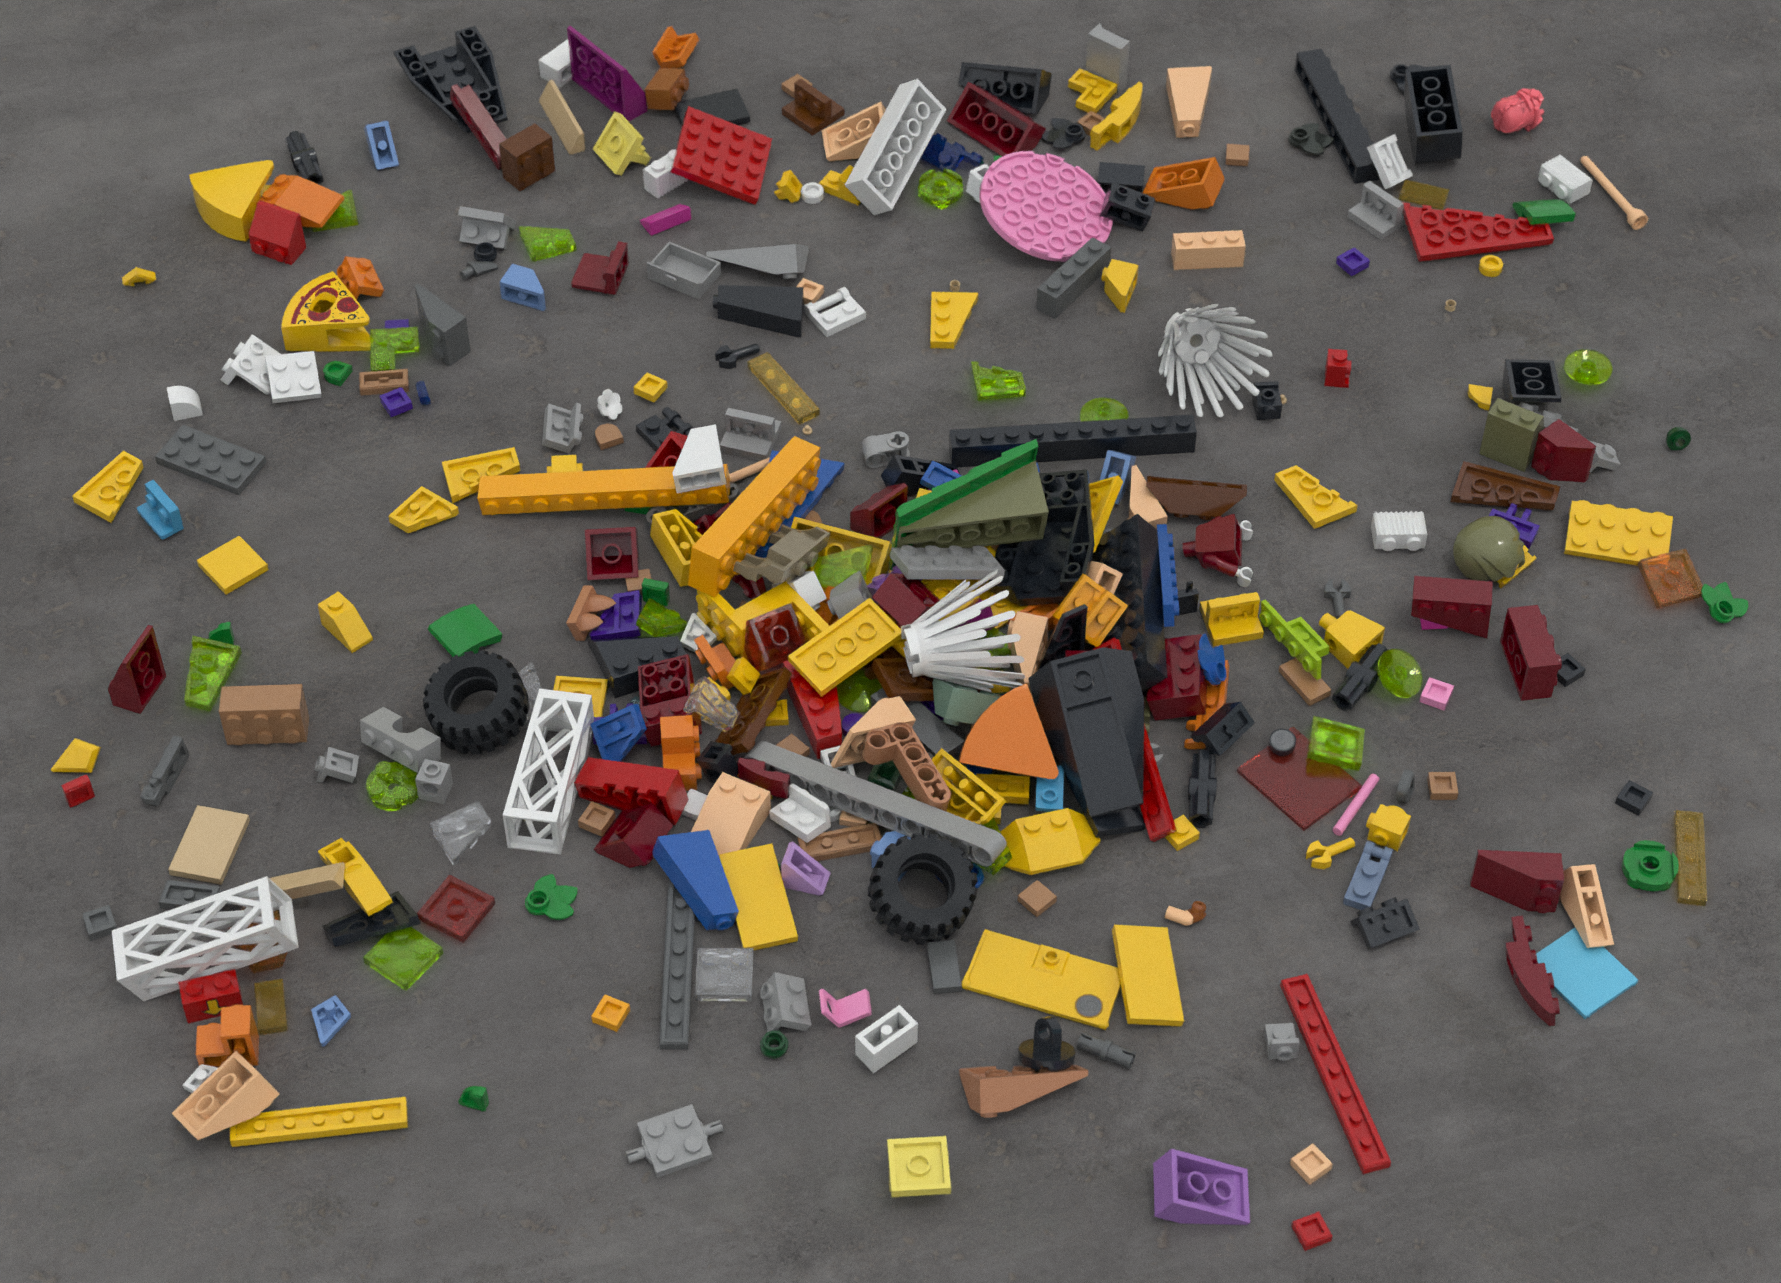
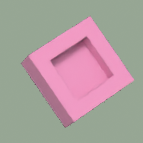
(1436, 693)

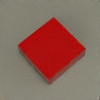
(78, 791)
(1311, 1231)

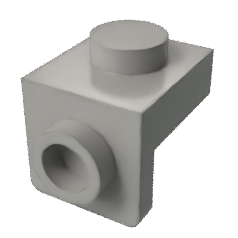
(1604, 457)

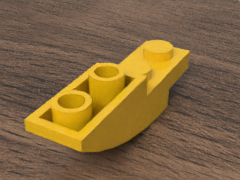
(1120, 121)
(358, 876)

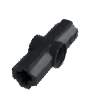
(304, 157)
(1359, 678)
(1202, 789)

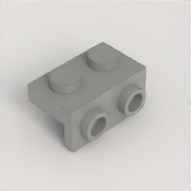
(562, 427)
(785, 1003)

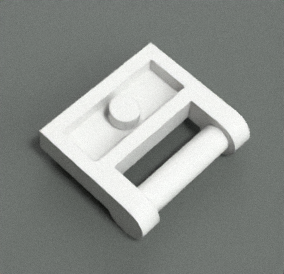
(1389, 161)
(837, 317)

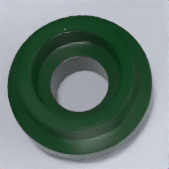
(1675, 434)
(774, 1038)

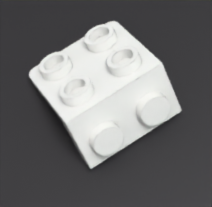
(250, 364)

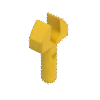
(1326, 852)

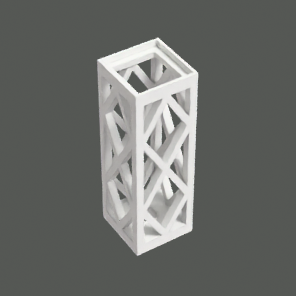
(571, 717)
(138, 968)

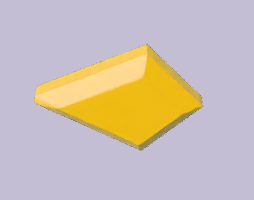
(78, 757)

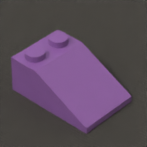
(1200, 1190)

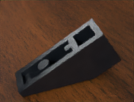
(909, 471)

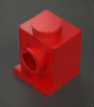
(1337, 368)

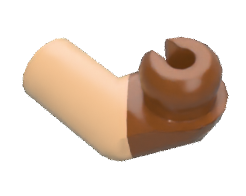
(1187, 917)

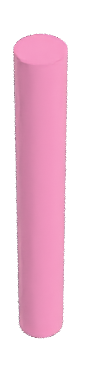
(1356, 804)

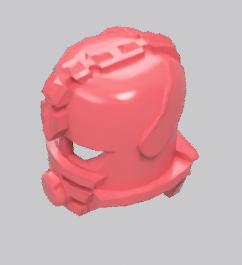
(1513, 114)

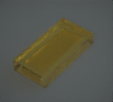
(1424, 194)
(271, 1006)

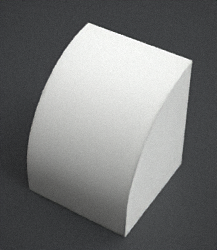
(184, 402)

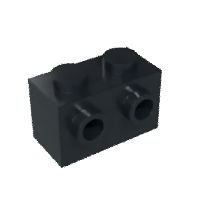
(1127, 206)

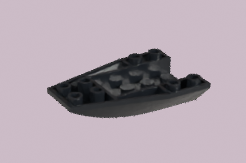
(463, 64)
(1049, 567)
(1095, 725)

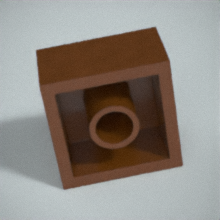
(527, 157)

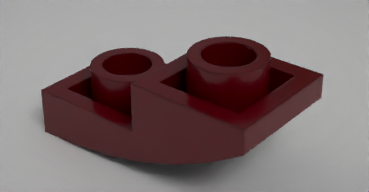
(756, 774)

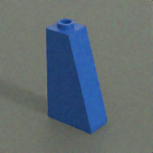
(699, 876)

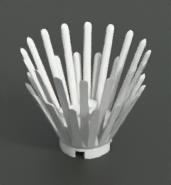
(1198, 343)
(949, 653)

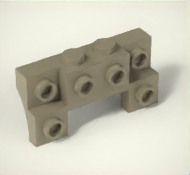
(788, 557)

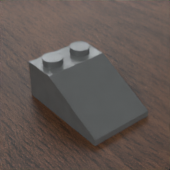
(443, 327)

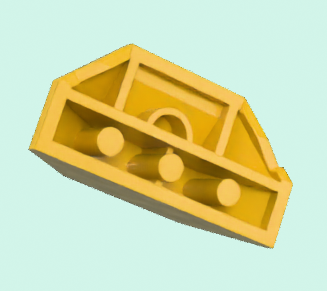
(969, 794)
(1049, 841)

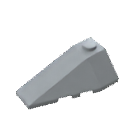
(779, 260)

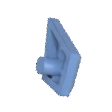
(329, 1018)

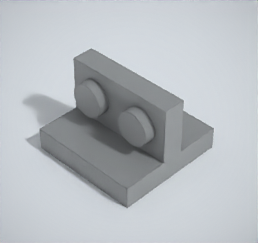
(1377, 211)
(485, 226)
(749, 434)

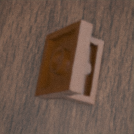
(811, 108)

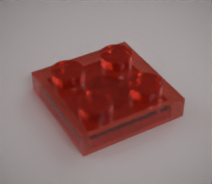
(456, 908)

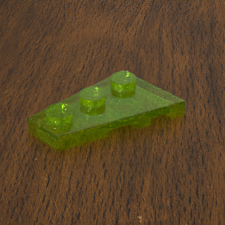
(209, 671)

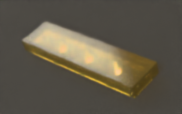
(783, 388)
(1691, 858)

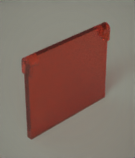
(1299, 785)

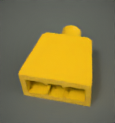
(1350, 636)

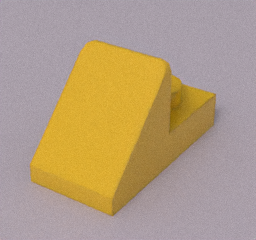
(835, 185)

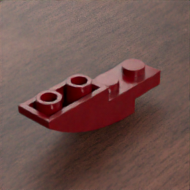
(1529, 975)

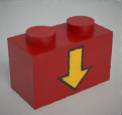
(207, 994)

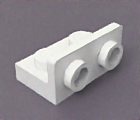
(802, 814)

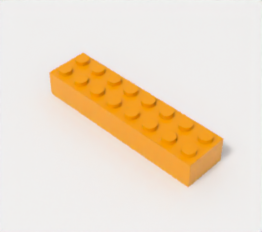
(754, 516)

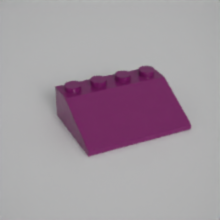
(604, 77)

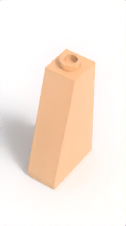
(1188, 97)

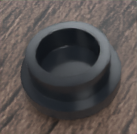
(485, 252)

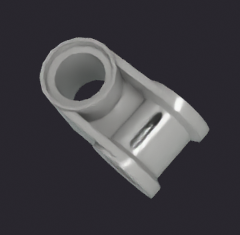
(881, 448)

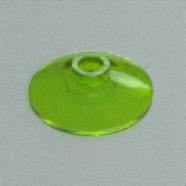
(1588, 367)
(1103, 409)
(1400, 673)
(856, 692)

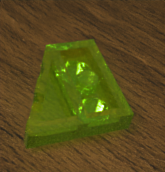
(343, 216)
(997, 382)
(837, 567)
(659, 620)

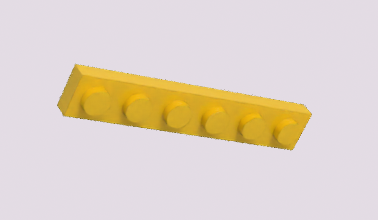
(321, 1122)

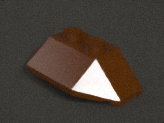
(1195, 497)

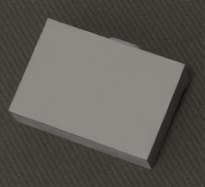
(1108, 56)
(683, 270)

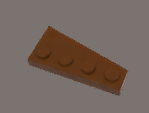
(1498, 488)

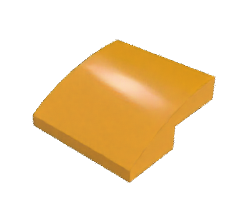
(1102, 610)

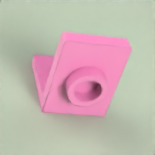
(846, 1009)

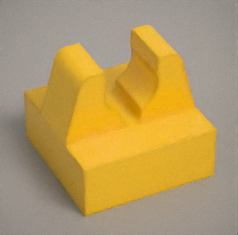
(788, 187)

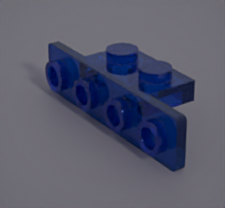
(946, 155)

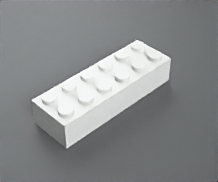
(895, 147)

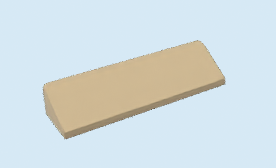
(562, 119)
(311, 881)

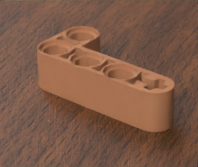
(903, 746)

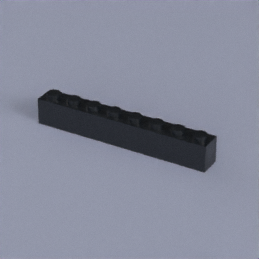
(1337, 114)

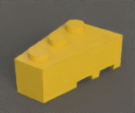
(674, 539)

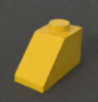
(1120, 282)
(344, 622)

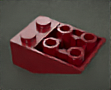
(664, 692)

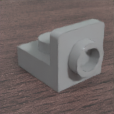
(337, 765)
(1281, 1041)

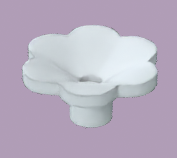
(609, 404)

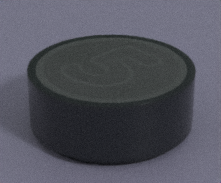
(1282, 742)

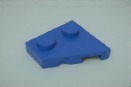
(618, 732)

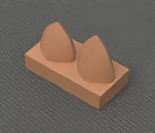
(584, 613)

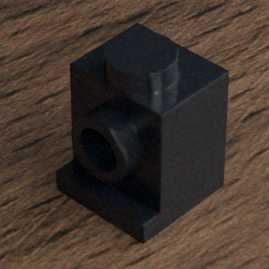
(1268, 401)
(717, 759)

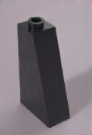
(762, 307)

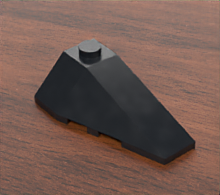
(1017, 86)
(1067, 635)

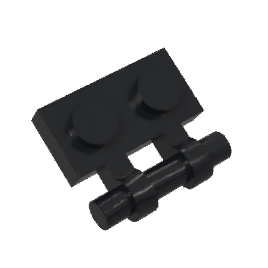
(656, 430)

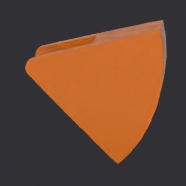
(1010, 738)

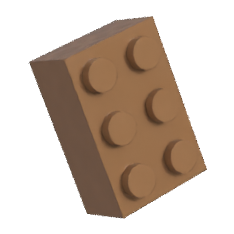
(264, 714)

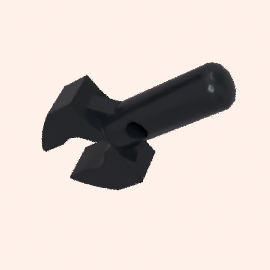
(728, 357)

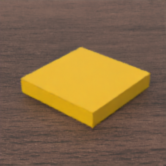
(232, 565)
(590, 686)

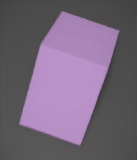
(803, 872)

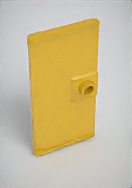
(1041, 977)

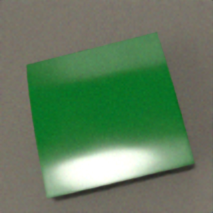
(1544, 211)
(465, 630)

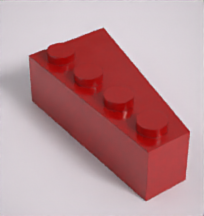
(817, 713)
(632, 785)

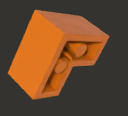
(681, 748)
(235, 1033)

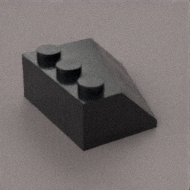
(622, 656)

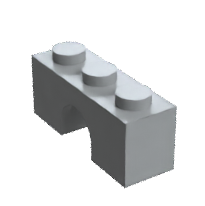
(384, 733)

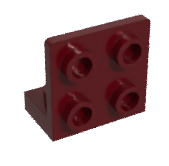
(602, 272)

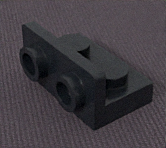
(1387, 923)

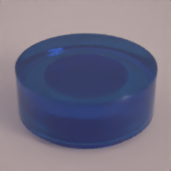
(423, 393)

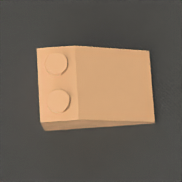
(850, 136)
(1034, 637)
(881, 714)
(733, 813)
(225, 1098)

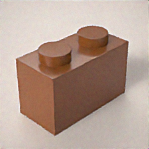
(666, 88)

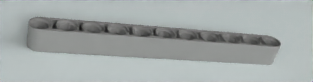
(881, 804)

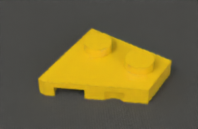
(422, 510)

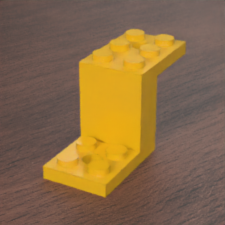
(730, 623)

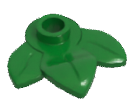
(1721, 603)
(554, 899)

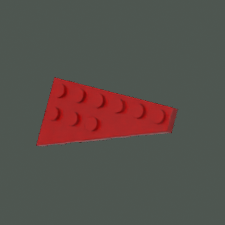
(1465, 232)

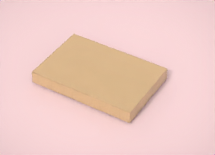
(209, 845)

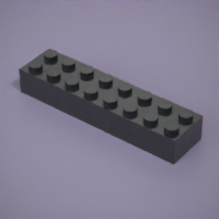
(1140, 629)

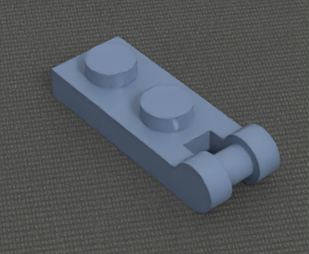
(1367, 877)

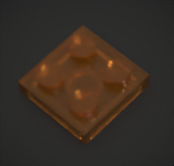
(1671, 578)

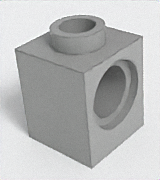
(434, 781)

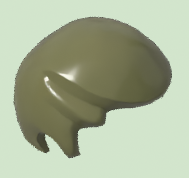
(1488, 549)

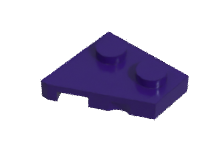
(621, 618)

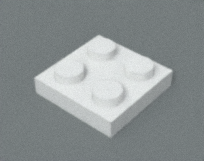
(293, 377)

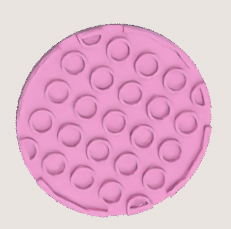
(1043, 205)

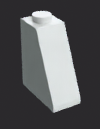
(700, 461)

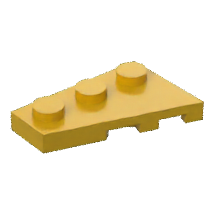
(948, 317)
(465, 473)
(110, 487)
(1311, 498)

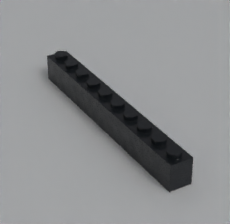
(1076, 439)

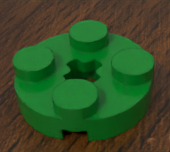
(1649, 879)

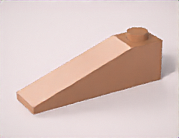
(998, 1090)

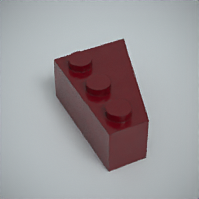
(1453, 603)

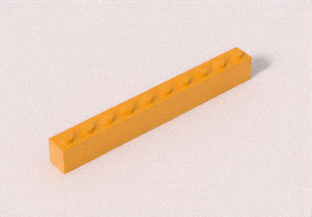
(591, 491)

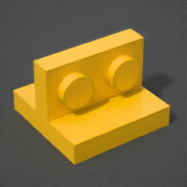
(1232, 618)

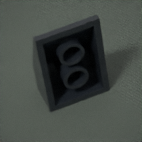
(1531, 381)

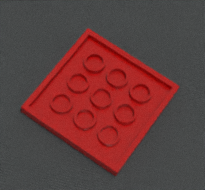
(721, 155)

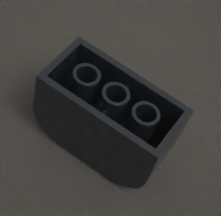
(1432, 114)

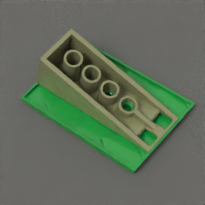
(983, 508)

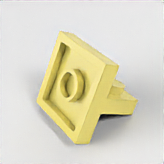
(620, 145)
(918, 1166)

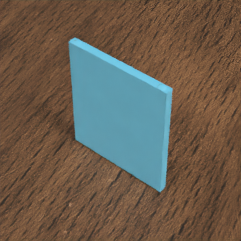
(1584, 975)

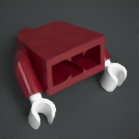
(1220, 546)

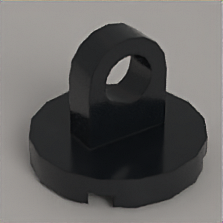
(1047, 1049)

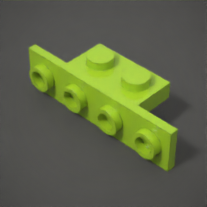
(1297, 638)

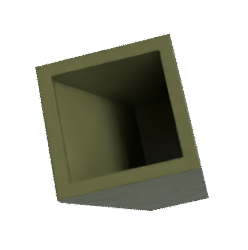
(1511, 434)

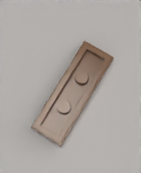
(842, 842)

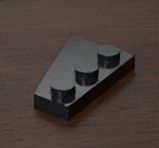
(360, 926)

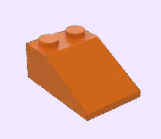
(1186, 184)
(304, 197)

